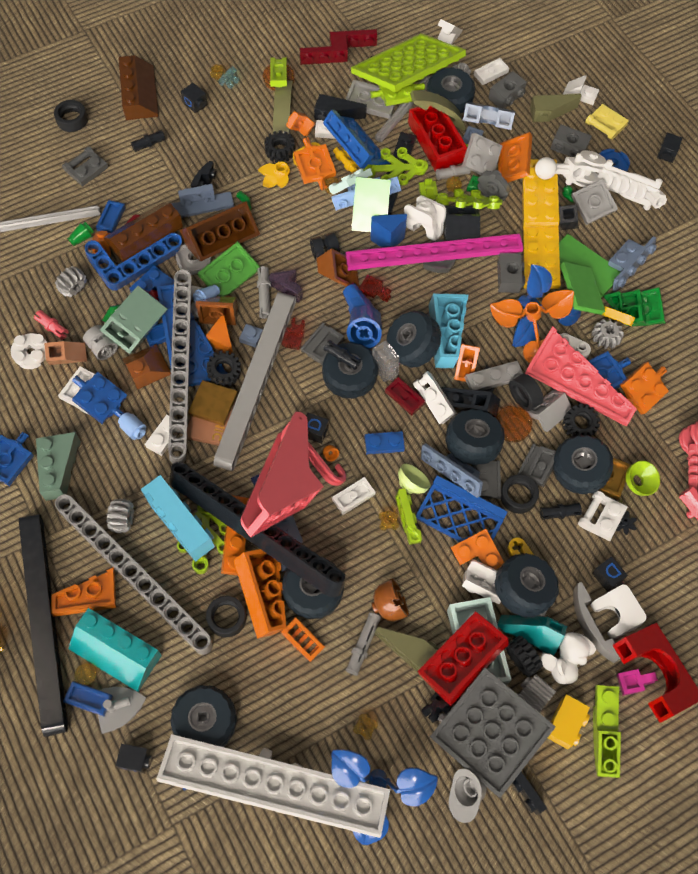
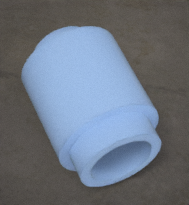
(132, 426)

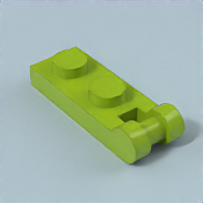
(278, 72)

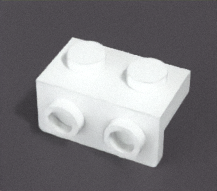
(481, 580)

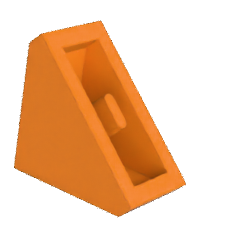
(219, 337)
(466, 362)

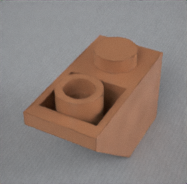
(65, 352)

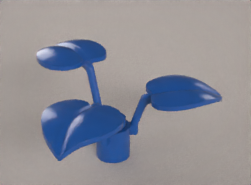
(538, 283)
(413, 783)

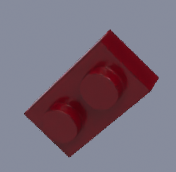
(405, 396)

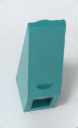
(537, 630)

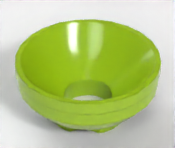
(649, 478)

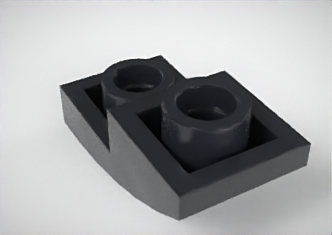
(204, 175)

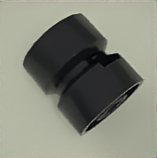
(328, 241)

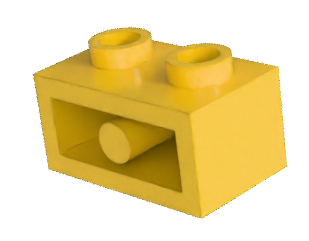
(568, 720)

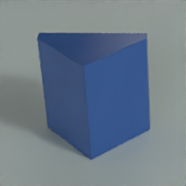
(388, 229)

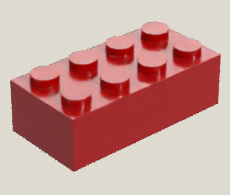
(437, 137)

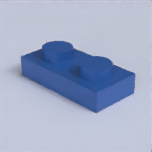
(384, 442)

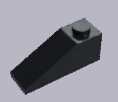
(344, 108)
(472, 399)

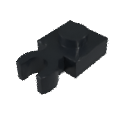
(438, 704)

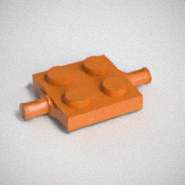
(314, 163)
(645, 387)

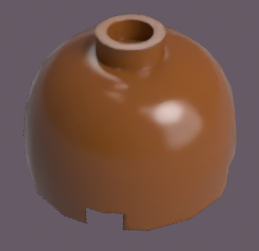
(389, 601)

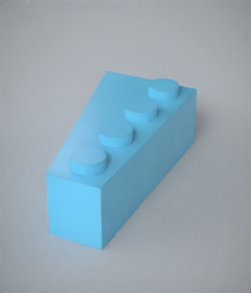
(449, 313)
(178, 518)

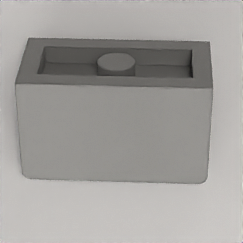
(551, 410)

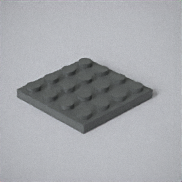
(492, 732)

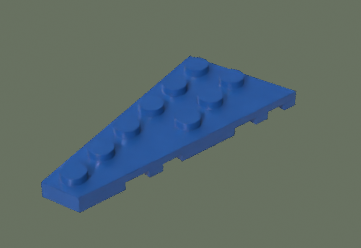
(199, 345)

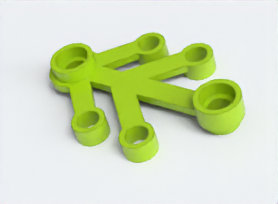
(415, 167)
(475, 199)
(206, 516)

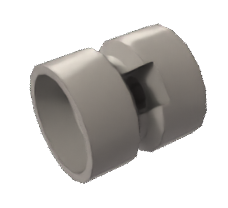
(99, 343)

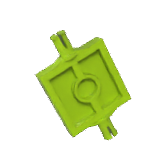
(399, 97)

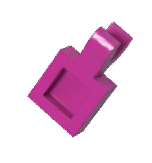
(633, 682)

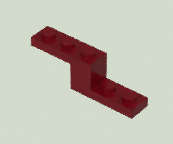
(338, 48)

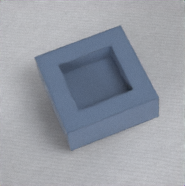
(470, 130)
(250, 335)

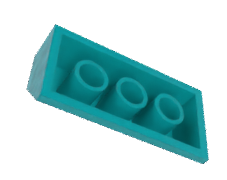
(113, 649)

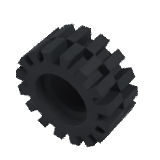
(279, 139)
(228, 359)
(591, 418)
(524, 656)

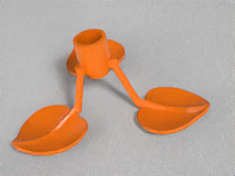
(508, 311)

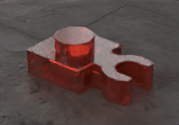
(294, 337)

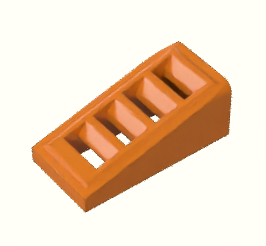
(295, 621)

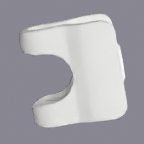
(428, 214)
(625, 606)

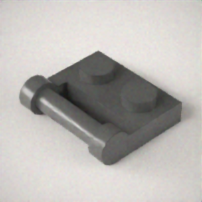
(88, 170)

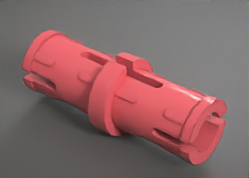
(51, 324)

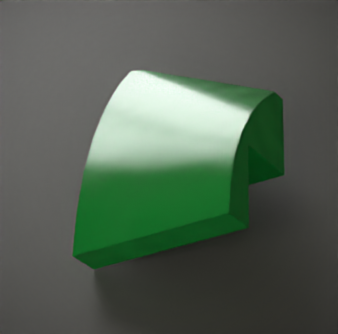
(643, 305)

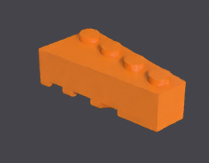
(262, 591)

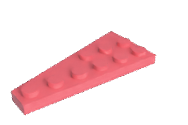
(573, 374)

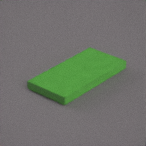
(577, 253)

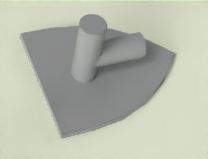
(121, 708)

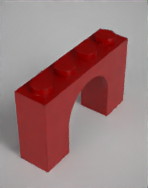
(680, 688)

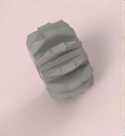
(70, 281)
(607, 334)
(120, 515)

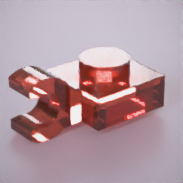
(374, 287)

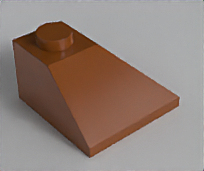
(334, 266)
(211, 309)
(146, 366)

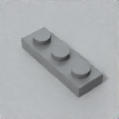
(493, 376)

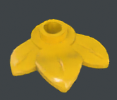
(275, 174)

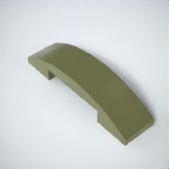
(425, 99)
(282, 107)

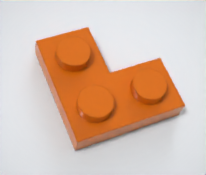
(481, 546)

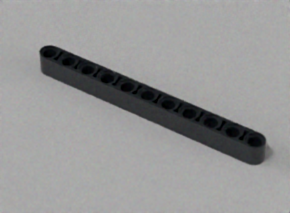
(272, 540)
(42, 626)

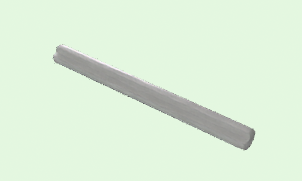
(396, 116)
(49, 218)

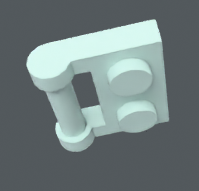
(349, 180)

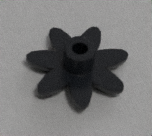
(626, 523)

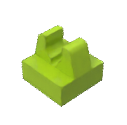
(428, 188)

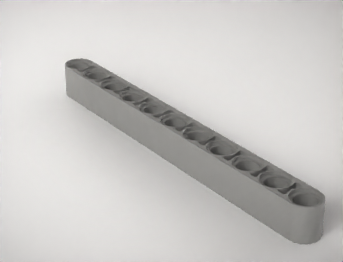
(182, 372)
(254, 382)
(137, 580)

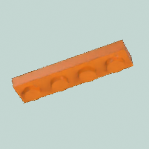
(233, 546)

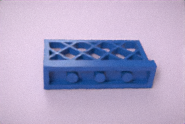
(354, 140)
(464, 498)

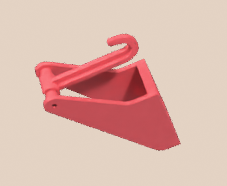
(286, 479)

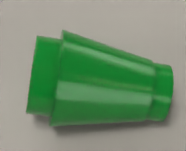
(80, 234)

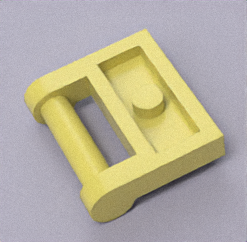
(607, 121)

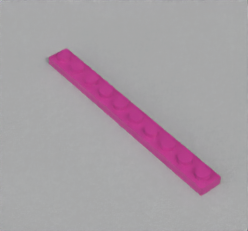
(433, 252)

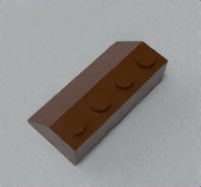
(137, 88)
(144, 230)
(220, 231)

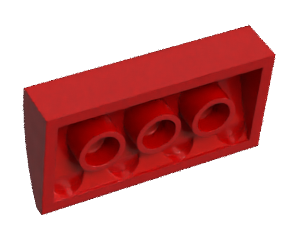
(463, 657)

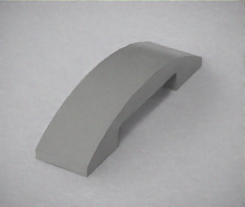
(581, 600)

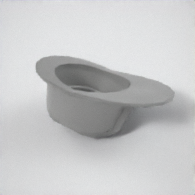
(466, 795)

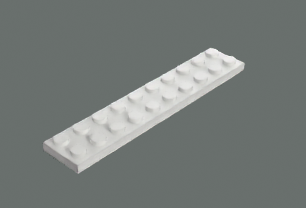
(273, 785)

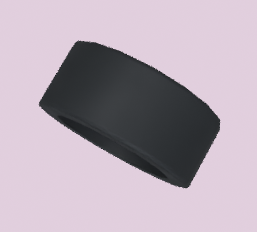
(74, 124)
(526, 392)
(523, 480)
(218, 602)

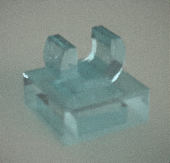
(227, 77)

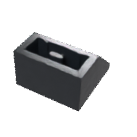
(461, 223)

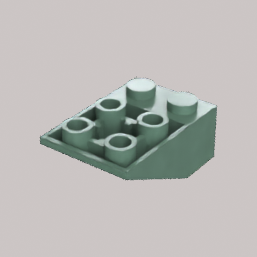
(133, 320)

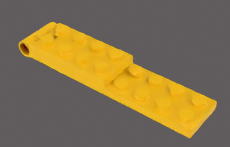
(541, 224)

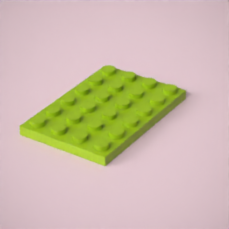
(408, 62)

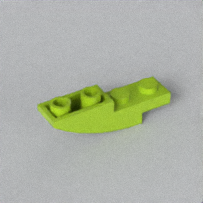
(605, 731)

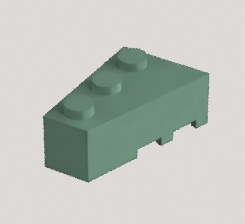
(55, 463)

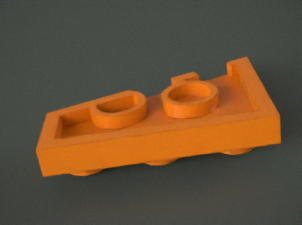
(96, 594)

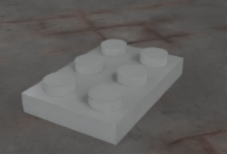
(360, 93)

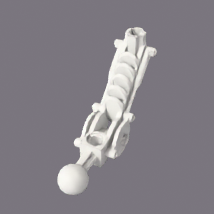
(583, 171)

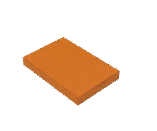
(515, 157)

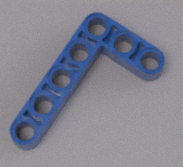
(133, 262)

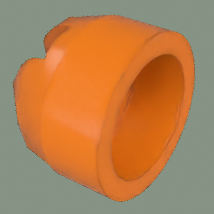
(335, 453)

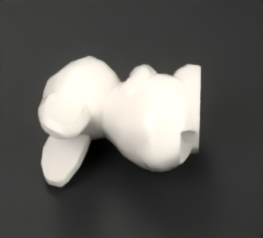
(573, 652)

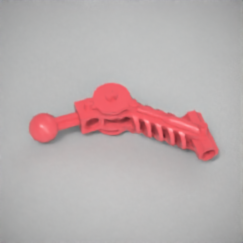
(689, 442)

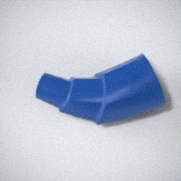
(364, 321)

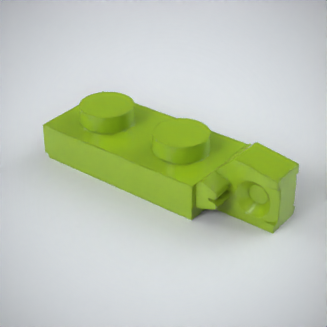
(407, 517)

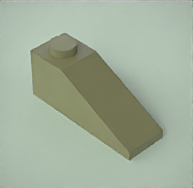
(548, 107)
(411, 649)

